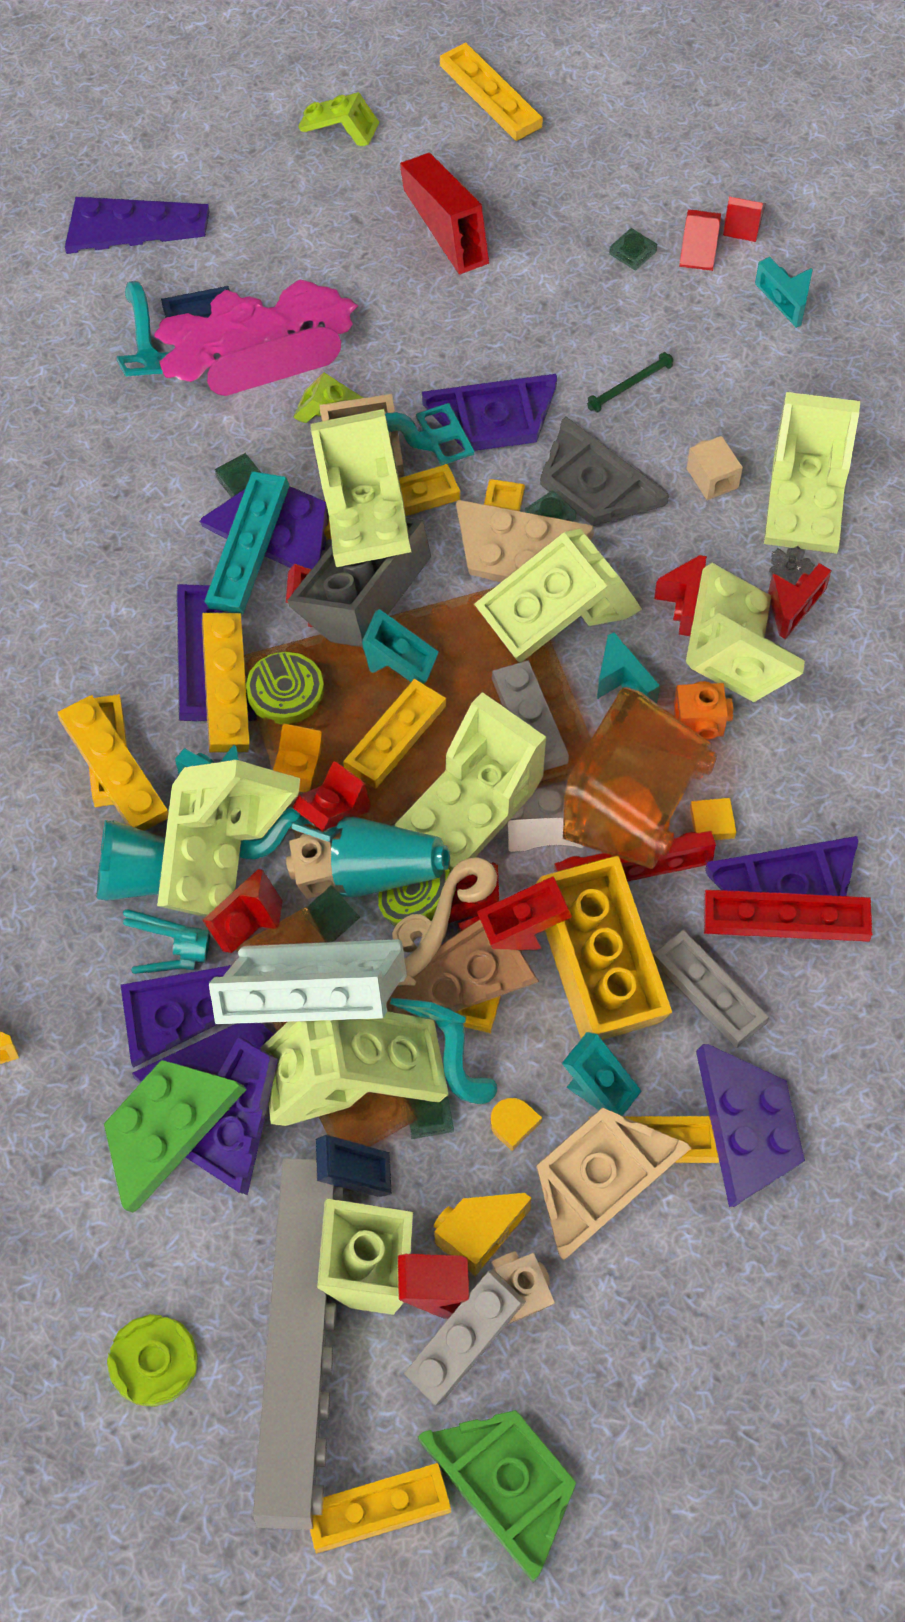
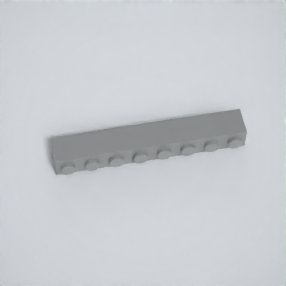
(295, 1358)

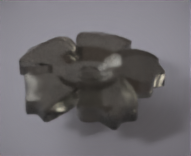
(790, 564)

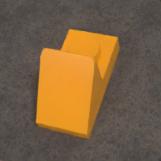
(299, 754)

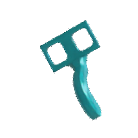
(146, 352)
(429, 438)
(290, 818)
(472, 1090)

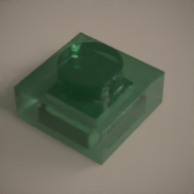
(633, 249)
(236, 474)
(552, 506)
(332, 913)
(432, 1117)

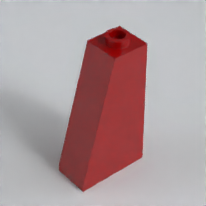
(447, 210)

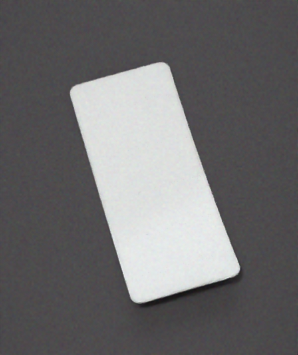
(534, 833)

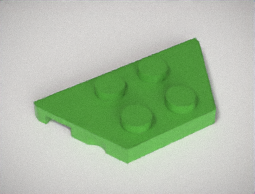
(162, 1126)
(507, 1482)

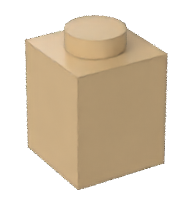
(714, 467)

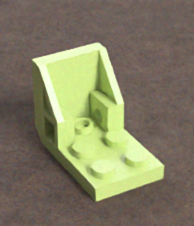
(810, 472)
(361, 488)
(552, 592)
(730, 637)
(486, 780)
(207, 819)
(336, 1062)

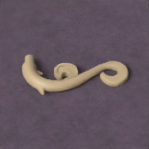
(434, 931)

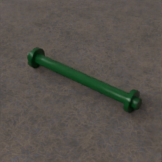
(595, 403)

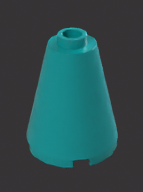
(384, 857)
(129, 862)

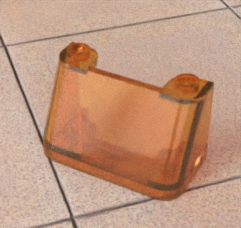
(633, 780)

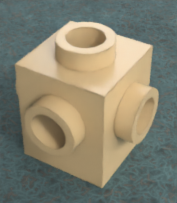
(311, 865)
(527, 1279)

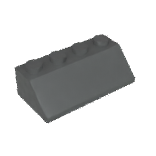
(344, 598)

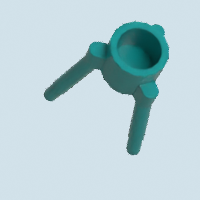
(189, 942)

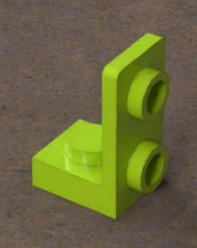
(348, 110)
(322, 391)

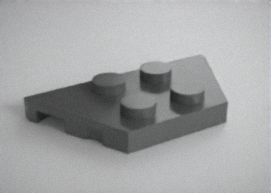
(596, 479)

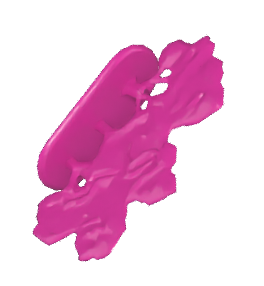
(256, 338)

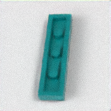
(247, 542)

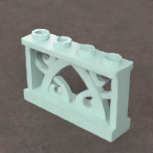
(309, 982)

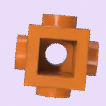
(703, 708)

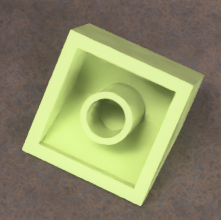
(362, 1254)

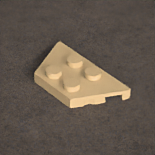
(504, 539)
(600, 1173)

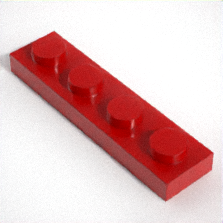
(686, 852)
(787, 915)

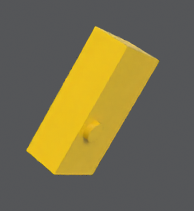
(605, 953)

